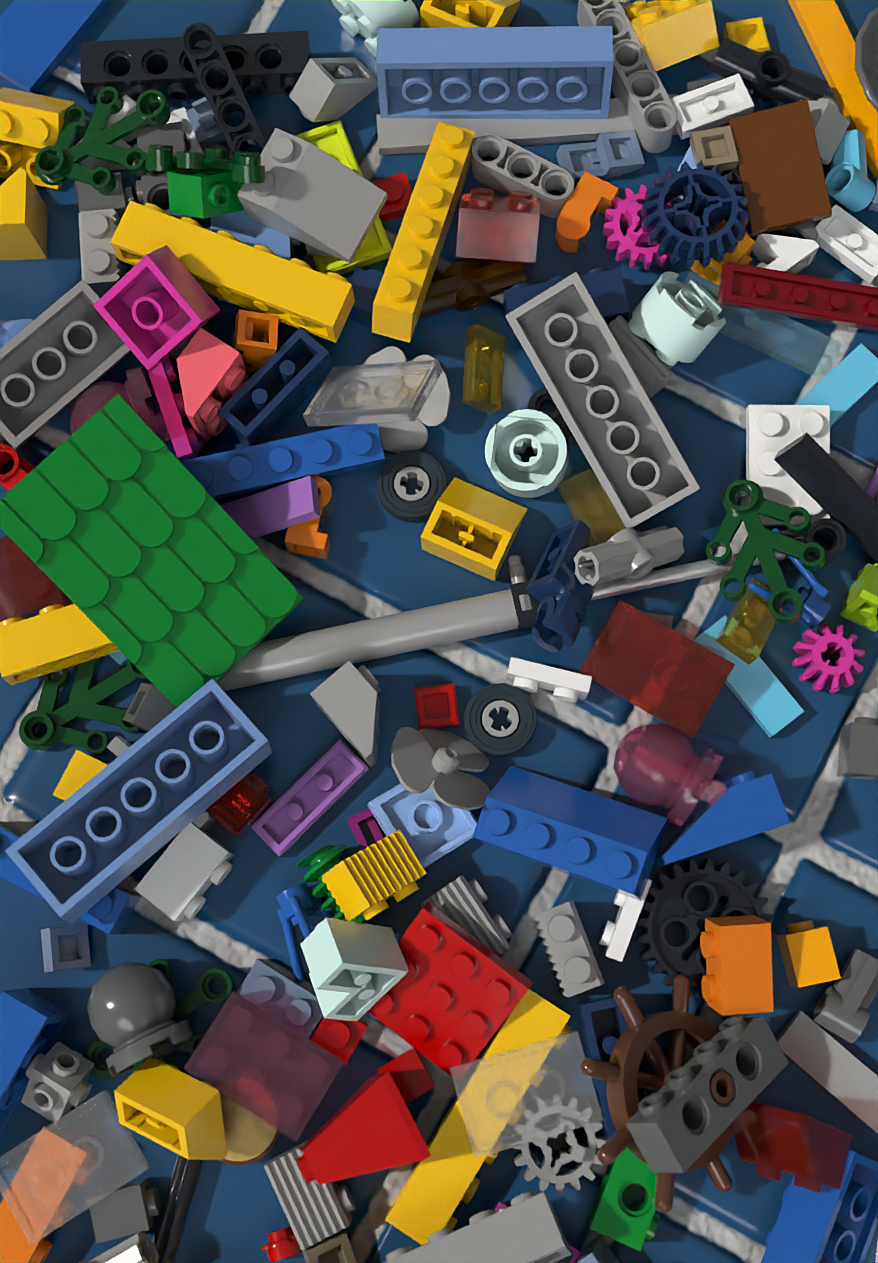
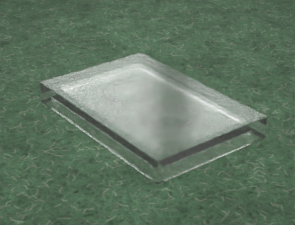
(373, 393)
(525, 1094)
(69, 1167)

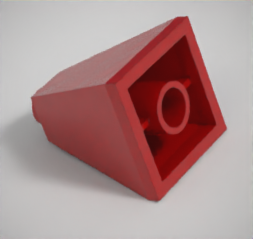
(364, 1135)

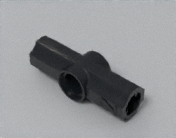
(786, 82)

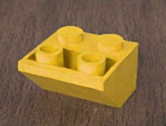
(467, 13)
(673, 29)
(26, 127)
(472, 528)
(173, 1110)

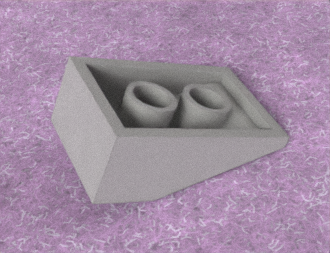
(312, 197)

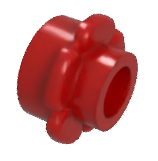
(281, 1244)

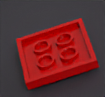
(452, 993)

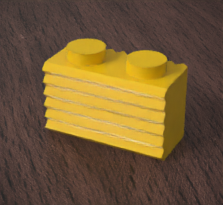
(373, 876)

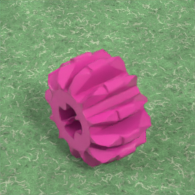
(841, 648)

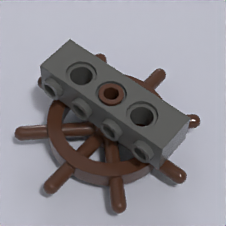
(688, 1106)

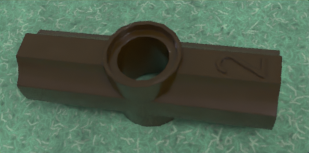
(469, 285)

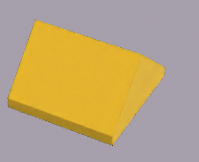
(22, 219)

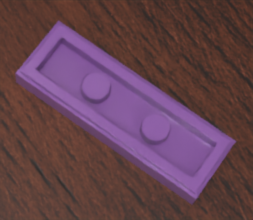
(276, 507)
(310, 798)

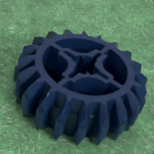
(708, 197)

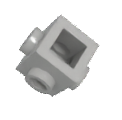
(57, 1082)

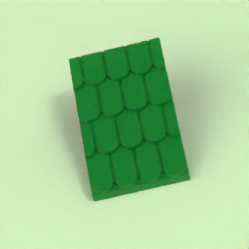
(147, 553)

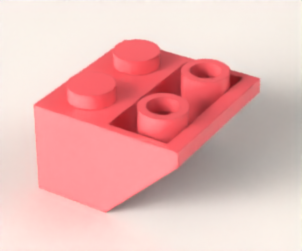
(208, 379)

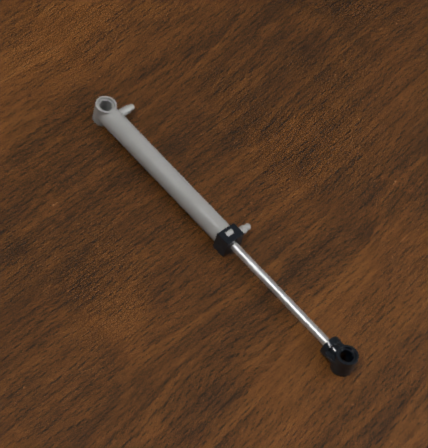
(463, 618)

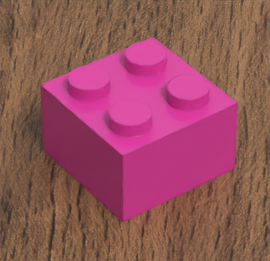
(156, 307)

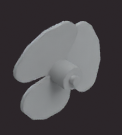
(413, 434)
(432, 761)

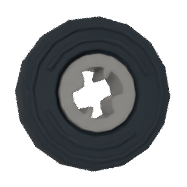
(395, 497)
(520, 715)

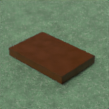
(780, 167)

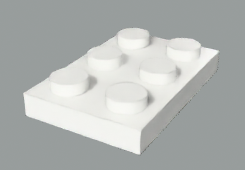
(769, 431)

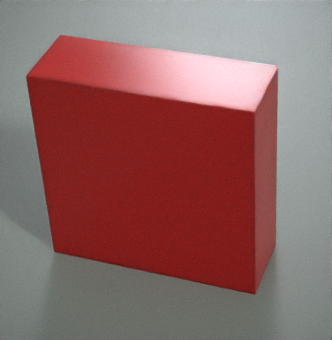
(436, 706)
(409, 1075)

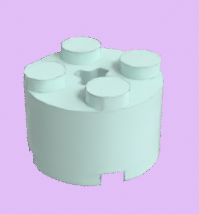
(369, 15)
(677, 319)
(511, 437)

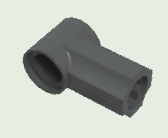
(846, 1004)

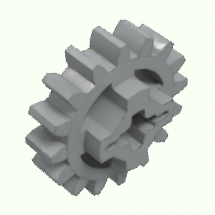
(550, 1165)

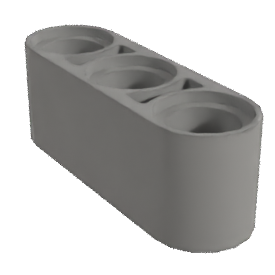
(513, 160)

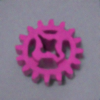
(634, 243)

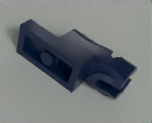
(558, 590)

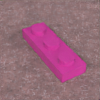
(173, 410)

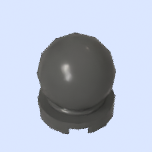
(134, 1014)

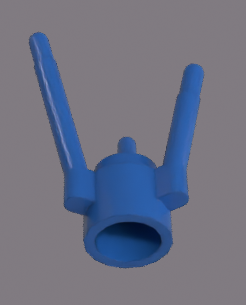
(814, 602)
(298, 907)

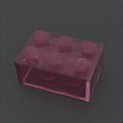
(263, 1066)

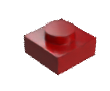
(398, 194)
(339, 1037)

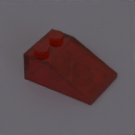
(656, 668)

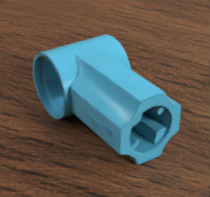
(848, 173)

